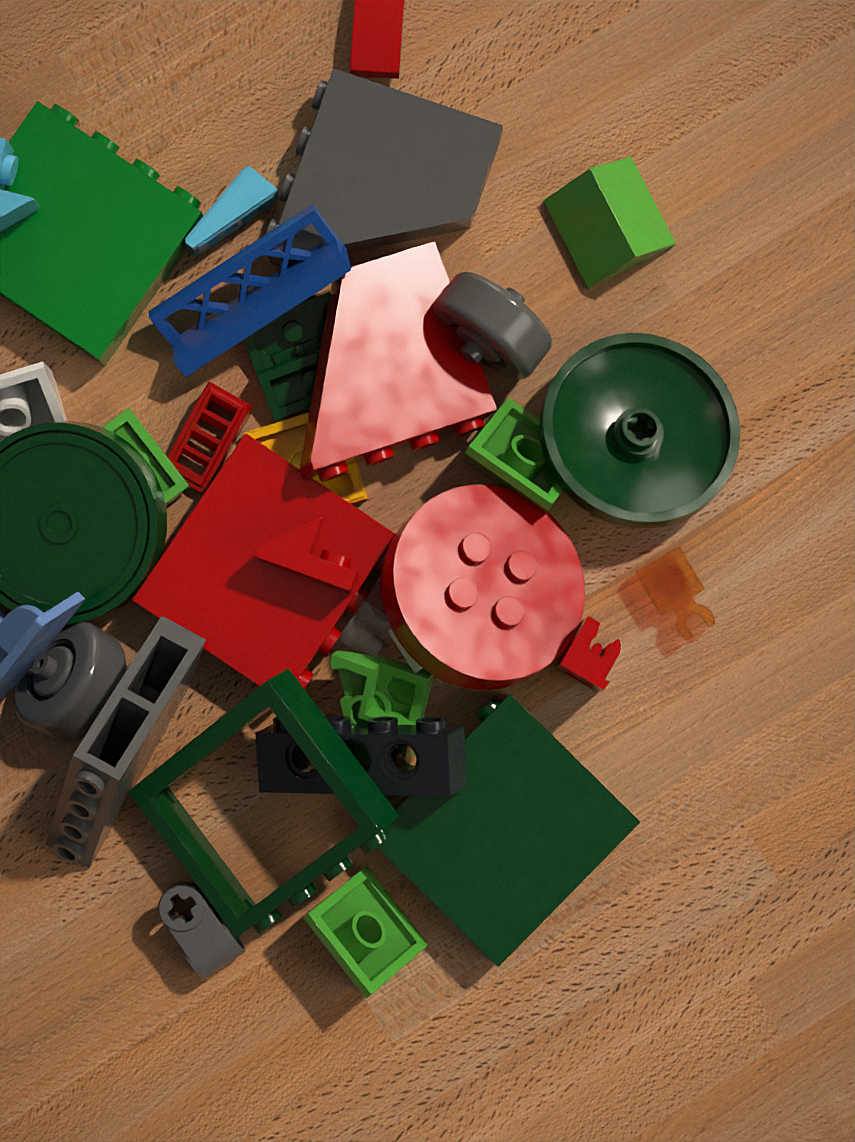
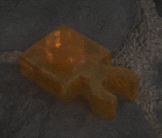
(672, 584)

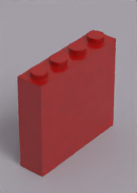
(249, 609)

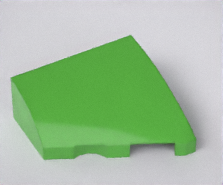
(380, 689)

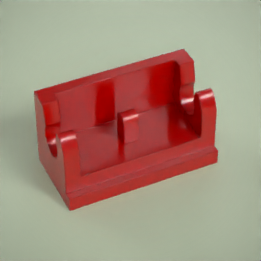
(584, 663)

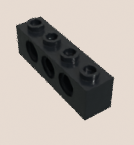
(437, 747)

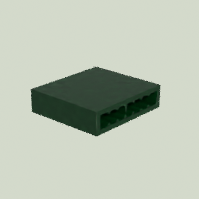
(513, 836)

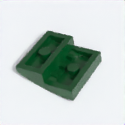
(288, 355)

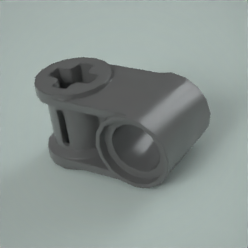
(204, 936)

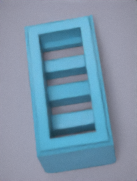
(238, 204)

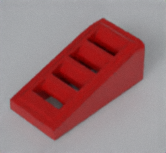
(191, 429)

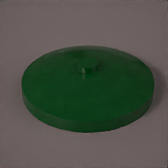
(639, 430)

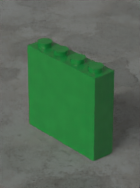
(96, 241)

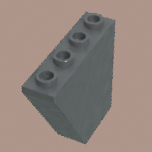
(386, 166)
(123, 741)

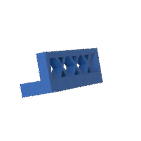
(259, 305)

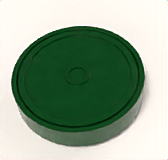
(76, 518)

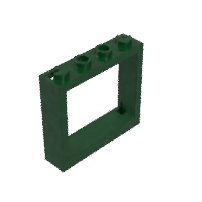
(328, 756)

